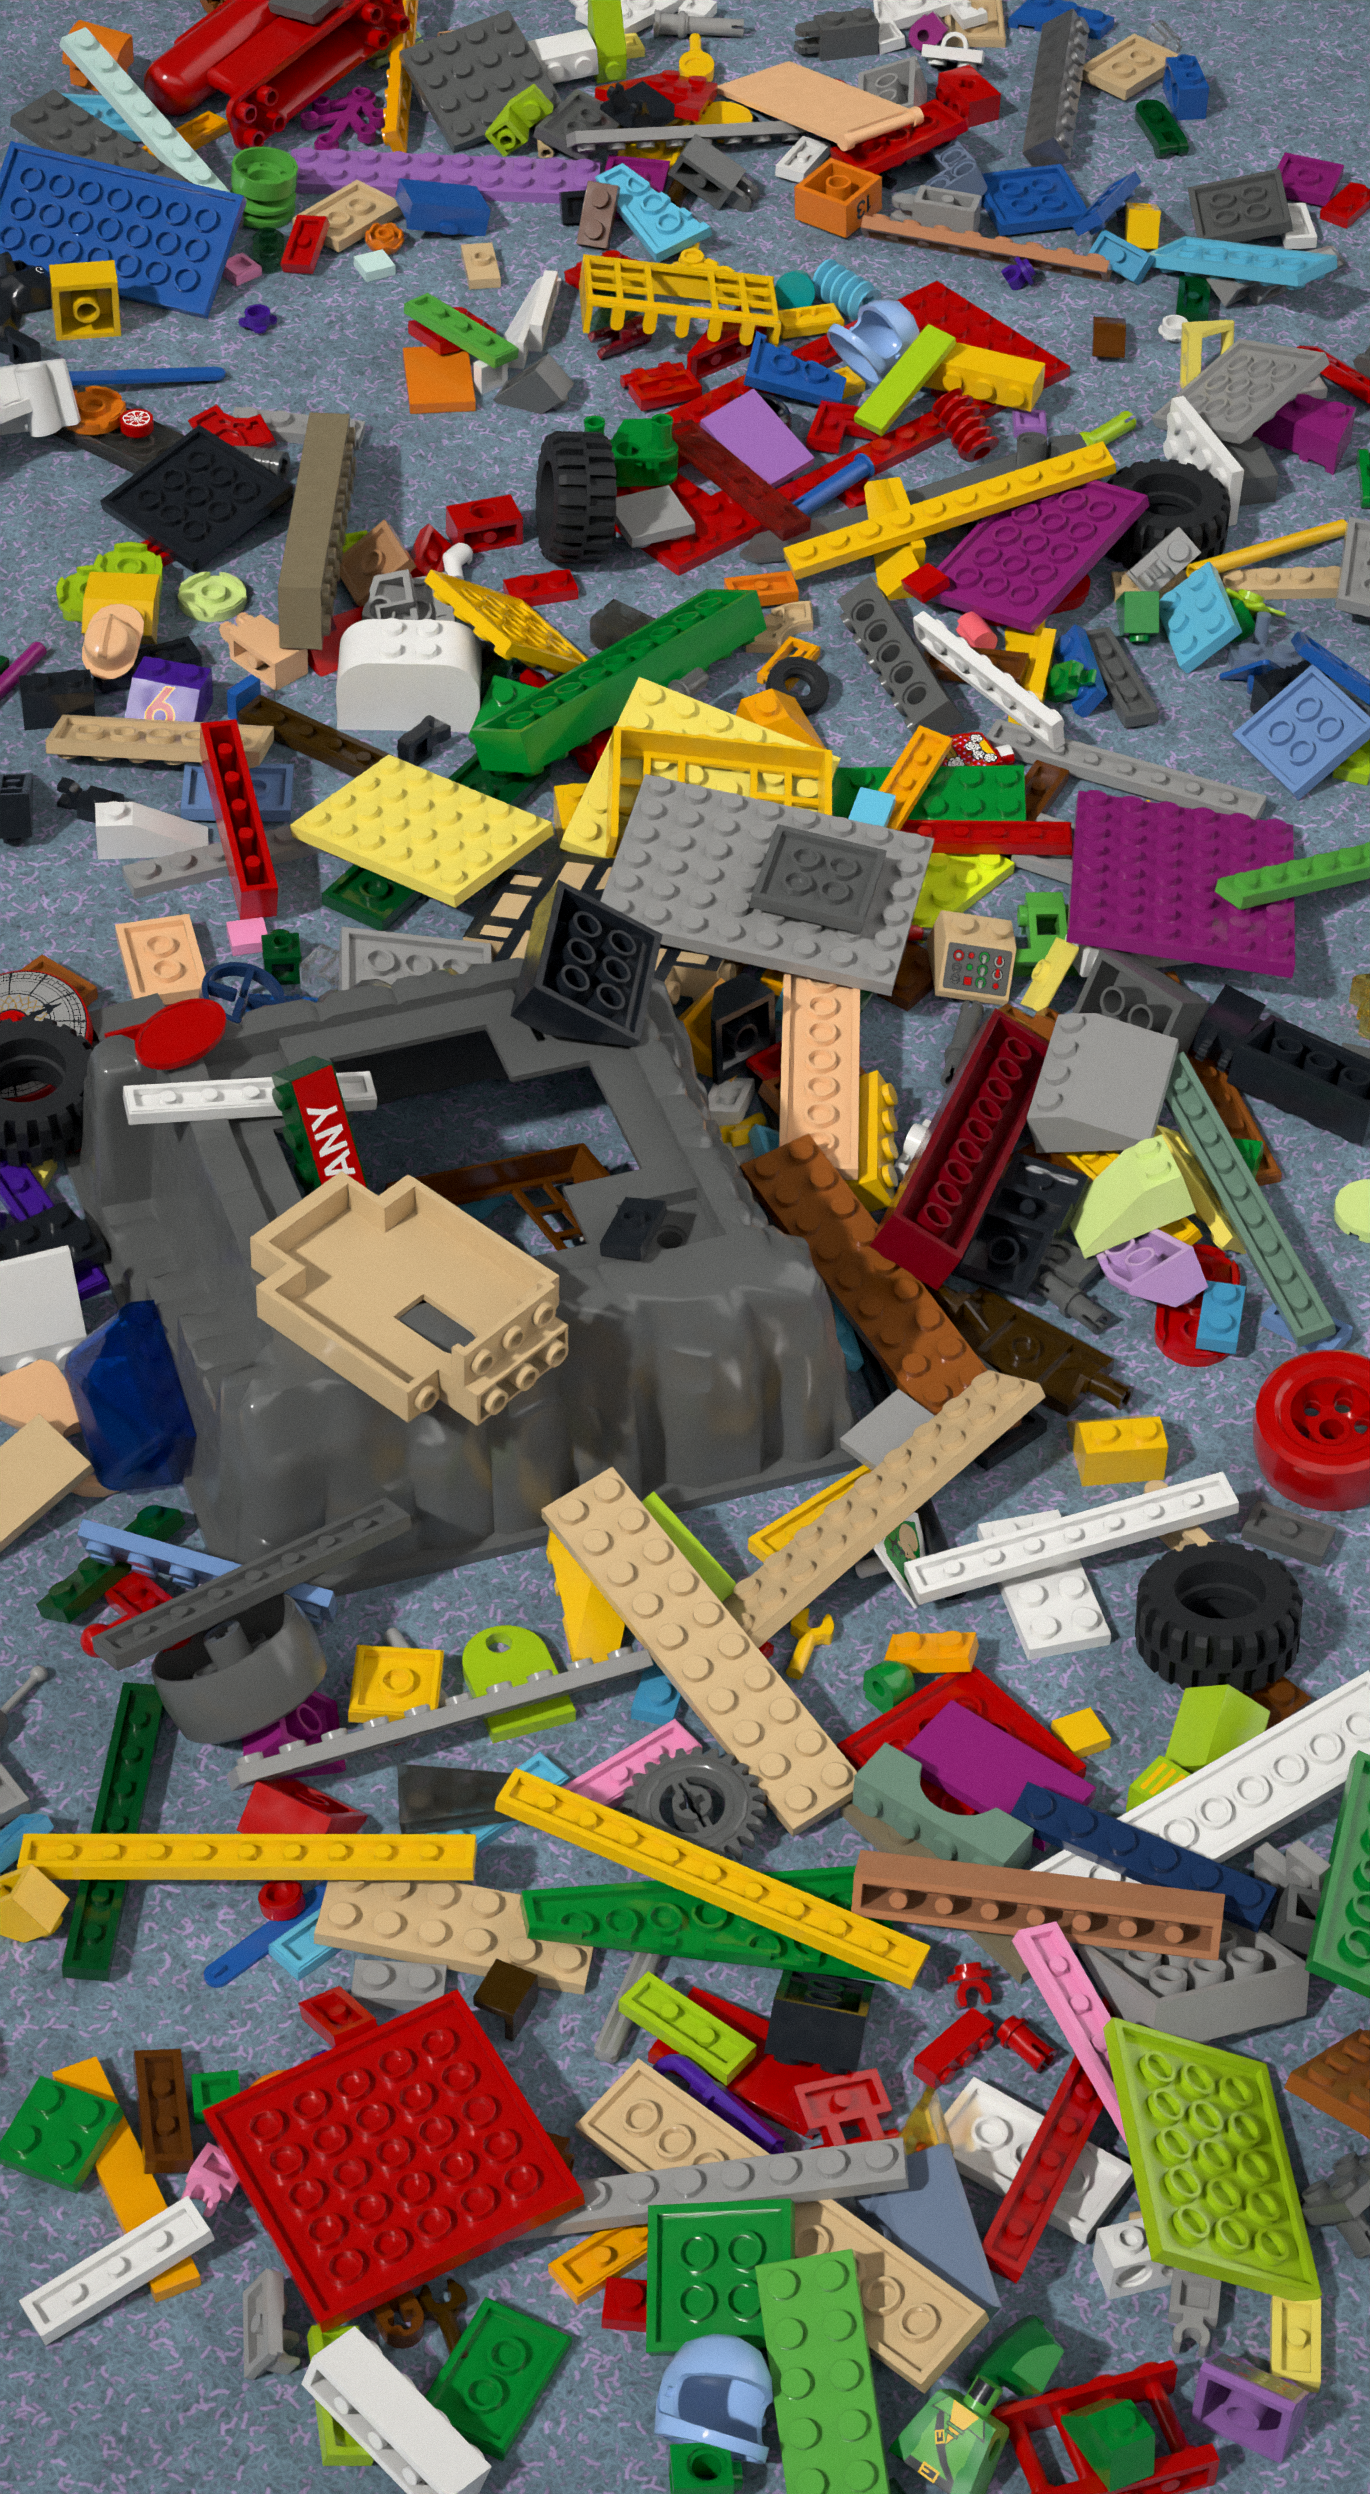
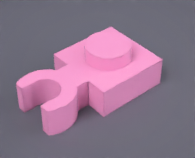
(210, 2179)

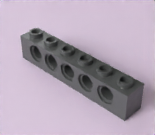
(898, 658)

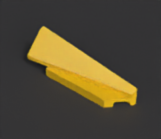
(898, 562)

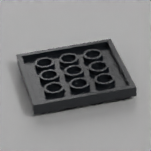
(196, 498)

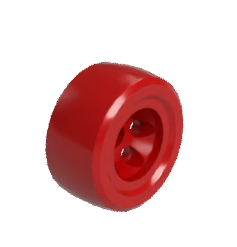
(1333, 1462)

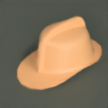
(112, 641)

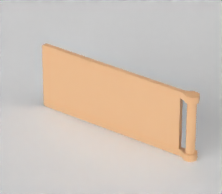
(820, 104)

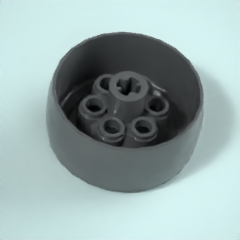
(241, 1672)

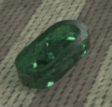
(268, 249)

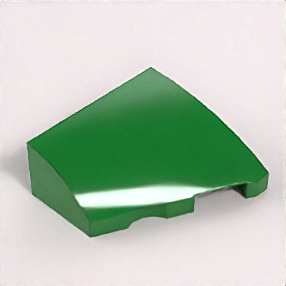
(1020, 2357)

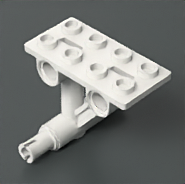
(37, 398)

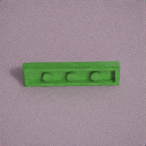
(461, 330)

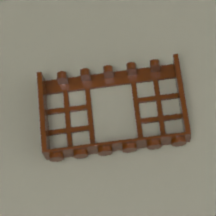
(519, 1175)

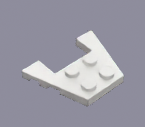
(904, 13)

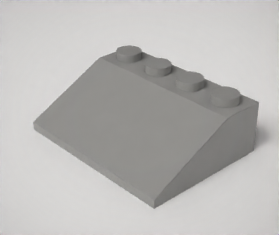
(1100, 1085)
(1203, 1999)

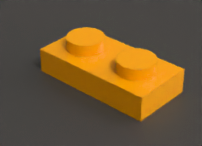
(934, 1651)

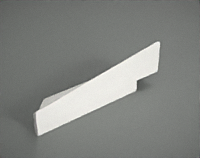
(533, 318)

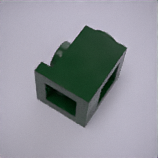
(282, 948)

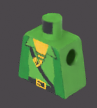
(955, 2438)

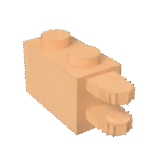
(257, 650)

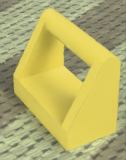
(1192, 345)

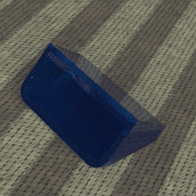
(131, 1401)

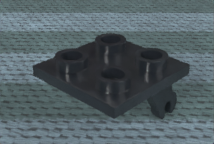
(639, 107)

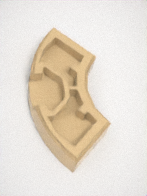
(782, 623)

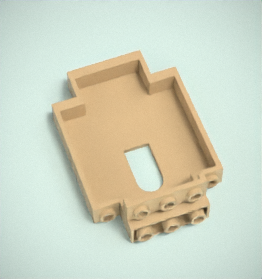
(358, 1261)

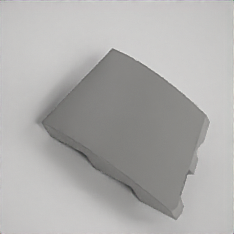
(404, 598)

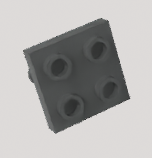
(1342, 2201)

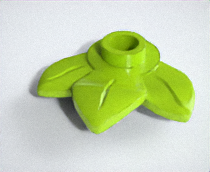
(1253, 602)

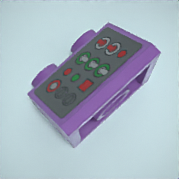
(1248, 2405)

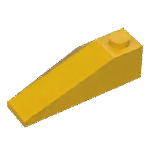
(589, 1619)

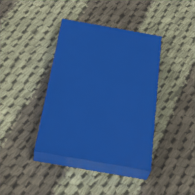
(1332, 665)

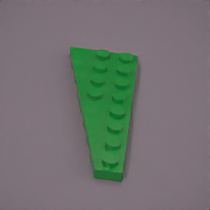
(674, 1923)

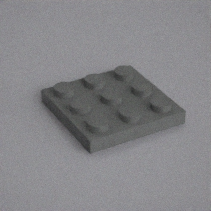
(1241, 208)
(818, 879)

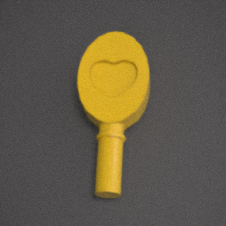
(695, 61)

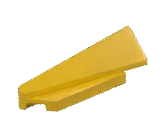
(1041, 652)

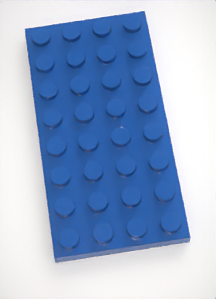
(159, 230)

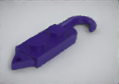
(722, 2102)

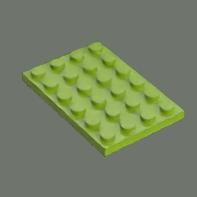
(1210, 2162)

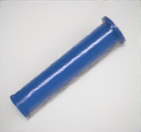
(836, 484)

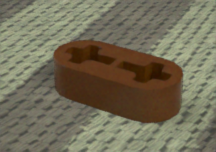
(409, 2311)

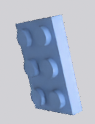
(271, 786)

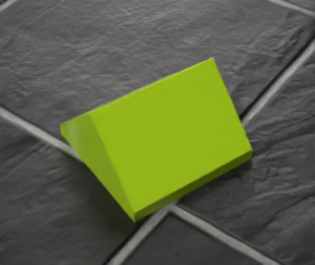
(1213, 1724)

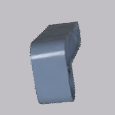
(956, 169)

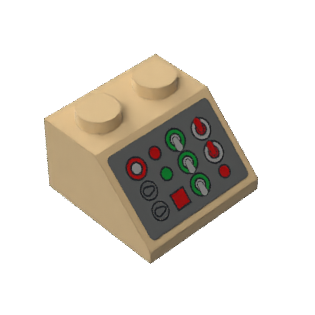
(972, 957)

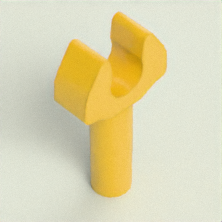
(738, 1133)
(808, 1639)

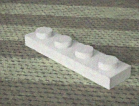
(116, 2270)

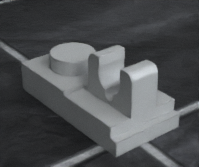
(1163, 561)
(263, 2327)

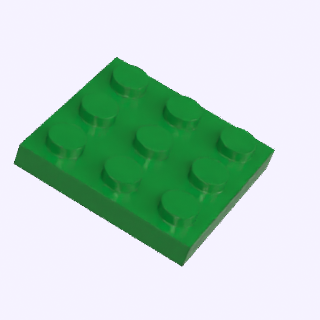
(706, 2271)

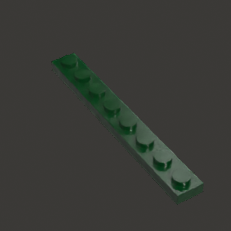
(118, 1811)

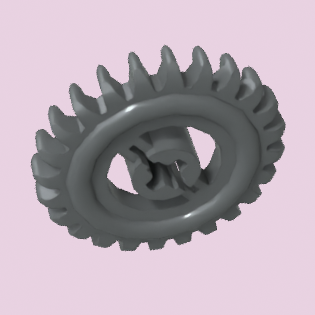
(739, 1790)

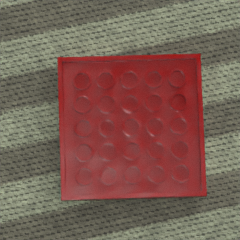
(392, 2159)

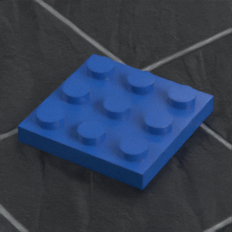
(1031, 199)

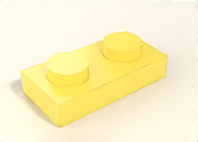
(1296, 2341)

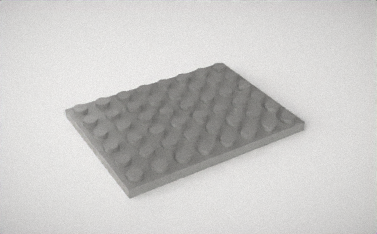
(693, 870)

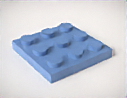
(1305, 732)

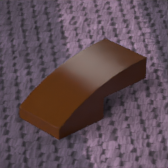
(1109, 337)

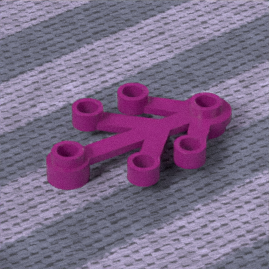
(356, 101)

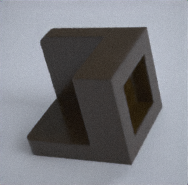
(509, 1994)

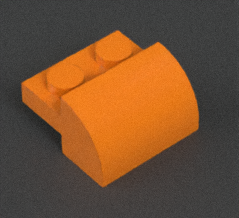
(116, 43)

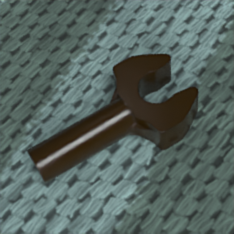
(446, 2313)

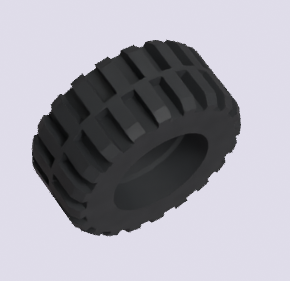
(576, 497)
(1177, 498)
(53, 1124)
(1212, 1581)

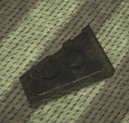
(447, 1798)

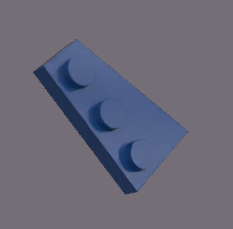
(1038, 12)
(784, 374)

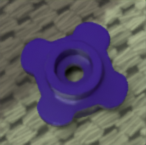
(257, 318)

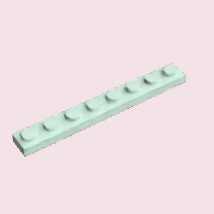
(136, 108)

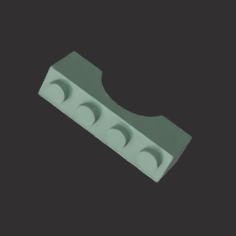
(892, 1793)

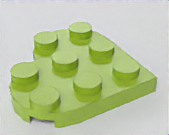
(125, 558)

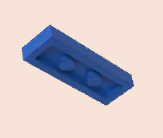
(1076, 646)

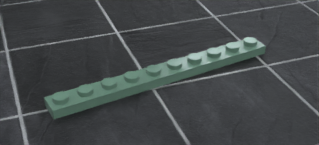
(1246, 1207)

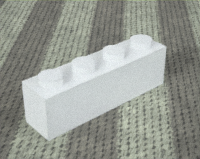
(393, 2419)

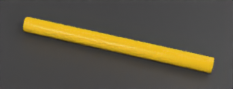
(1273, 547)

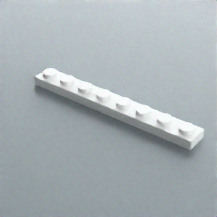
(1071, 1538)

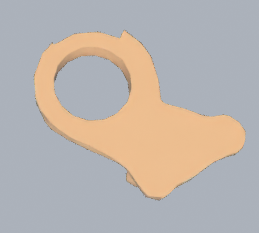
(44, 1391)

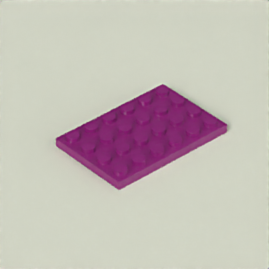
(1034, 554)

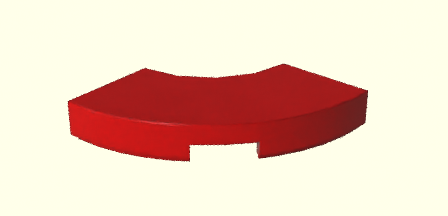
(234, 430)

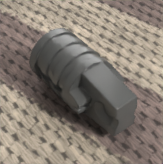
(273, 460)

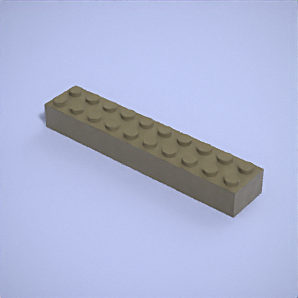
(317, 531)

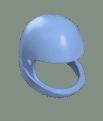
(876, 340)
(716, 2397)

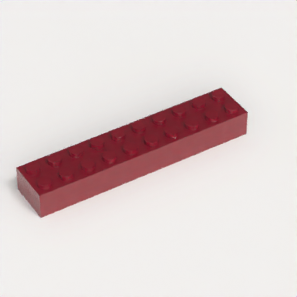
(963, 1152)

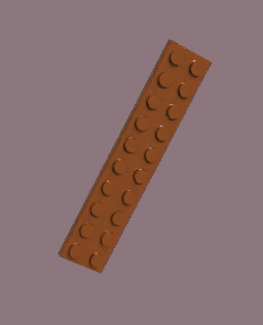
(875, 1295)

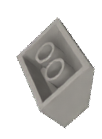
(897, 82)

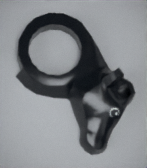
(21, 290)

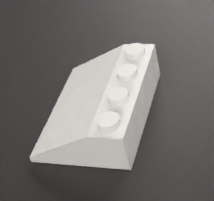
(39, 1309)

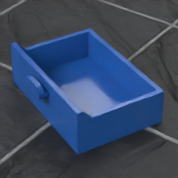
(442, 207)

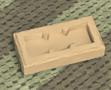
(480, 266)

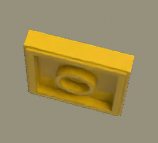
(394, 1681)

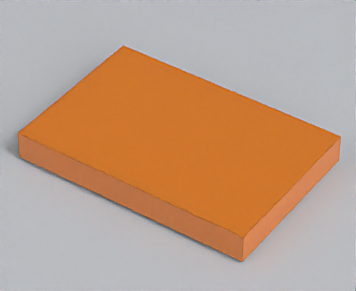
(438, 381)

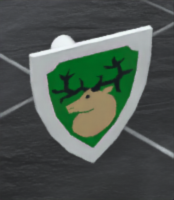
(899, 1546)

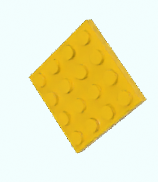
(507, 624)

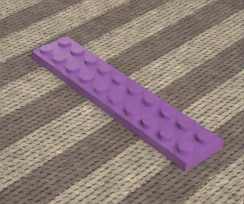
(495, 177)

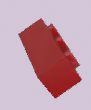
(954, 2049)

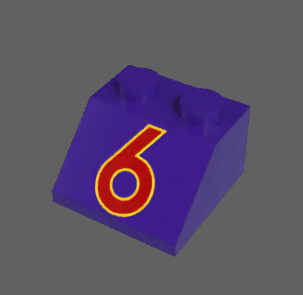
(169, 691)

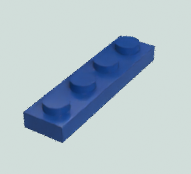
(1106, 205)

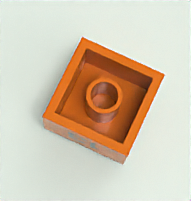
(838, 197)

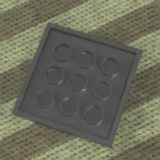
(473, 76)

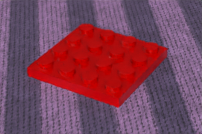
(973, 1692)

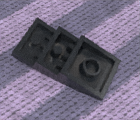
(1022, 1225)

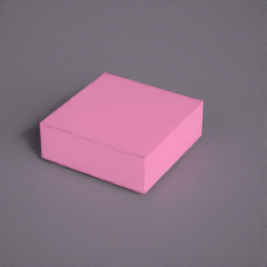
(241, 269)
(246, 935)

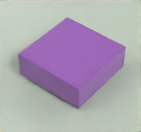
(1027, 421)

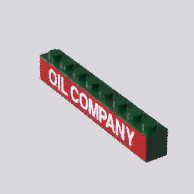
(316, 1123)

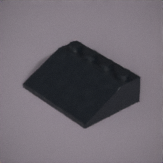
(586, 970)

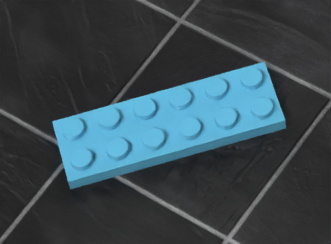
(1243, 262)

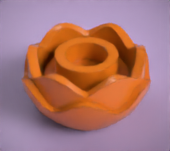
(384, 237)

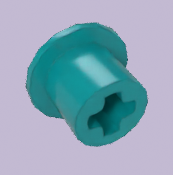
(795, 290)

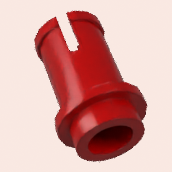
(1025, 2043)

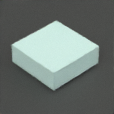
(374, 265)

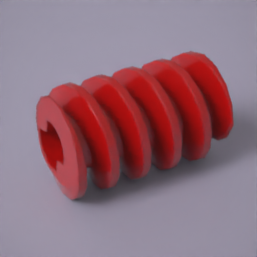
(964, 426)

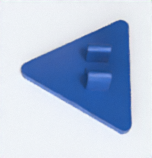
(1248, 672)

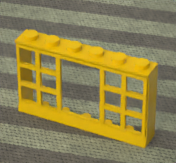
(679, 281)
(714, 753)

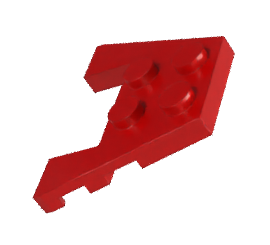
(688, 94)

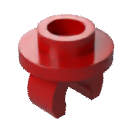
(970, 1977)

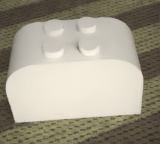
(406, 670)

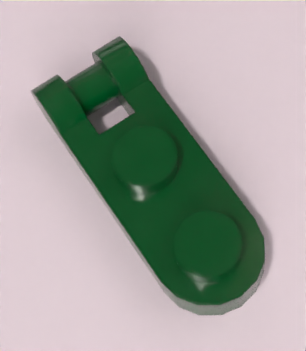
(1160, 128)

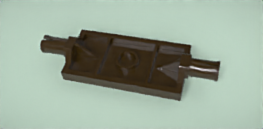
(1032, 1349)

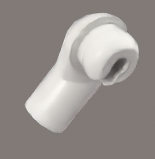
(455, 558)

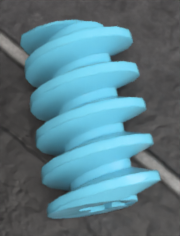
(843, 288)

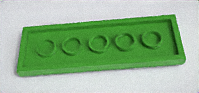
(822, 2375)

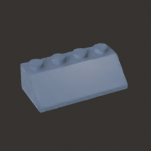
(935, 2225)

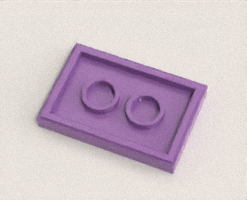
(758, 438)

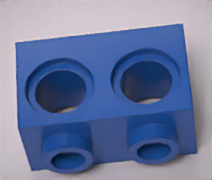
(1185, 87)

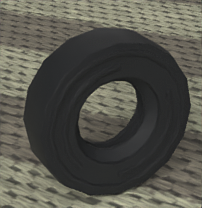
(807, 671)

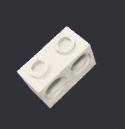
(1125, 2260)

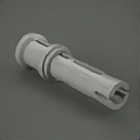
(682, 24)

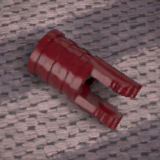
(624, 339)

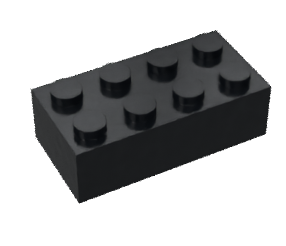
(1305, 1077)

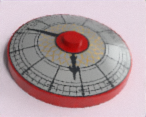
(40, 996)

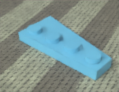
(652, 215)

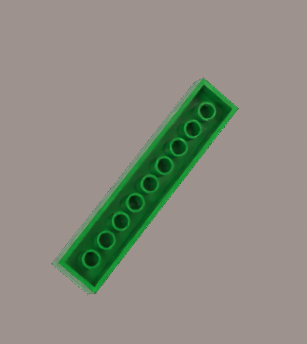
(595, 692)

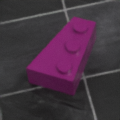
(1312, 429)

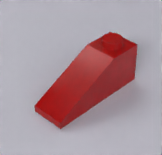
(709, 356)

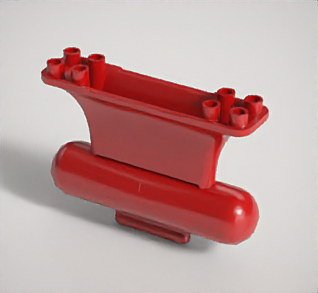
(267, 61)

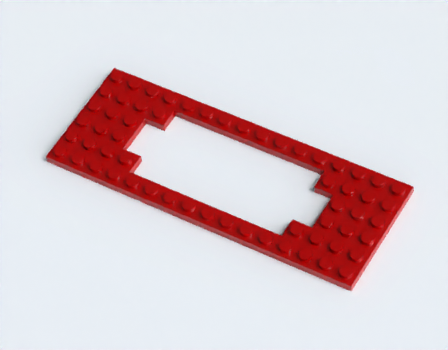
(725, 524)

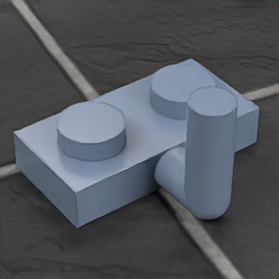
(1252, 652)

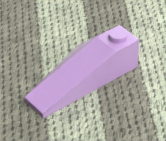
(1154, 1268)

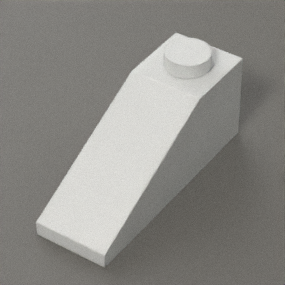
(143, 832)

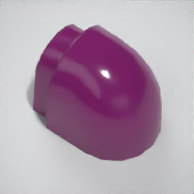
(927, 30)

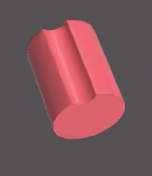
(976, 631)

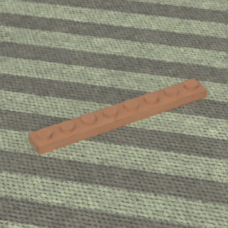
(975, 245)

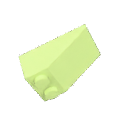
(1131, 1198)

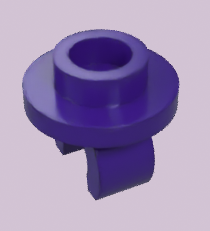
(1018, 274)

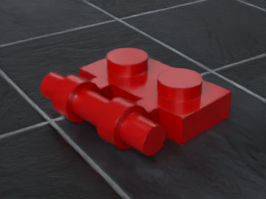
(661, 385)
(842, 2103)

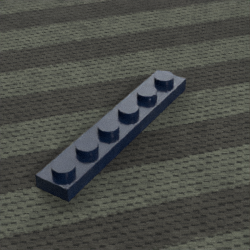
(1140, 1854)

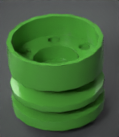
(268, 183)

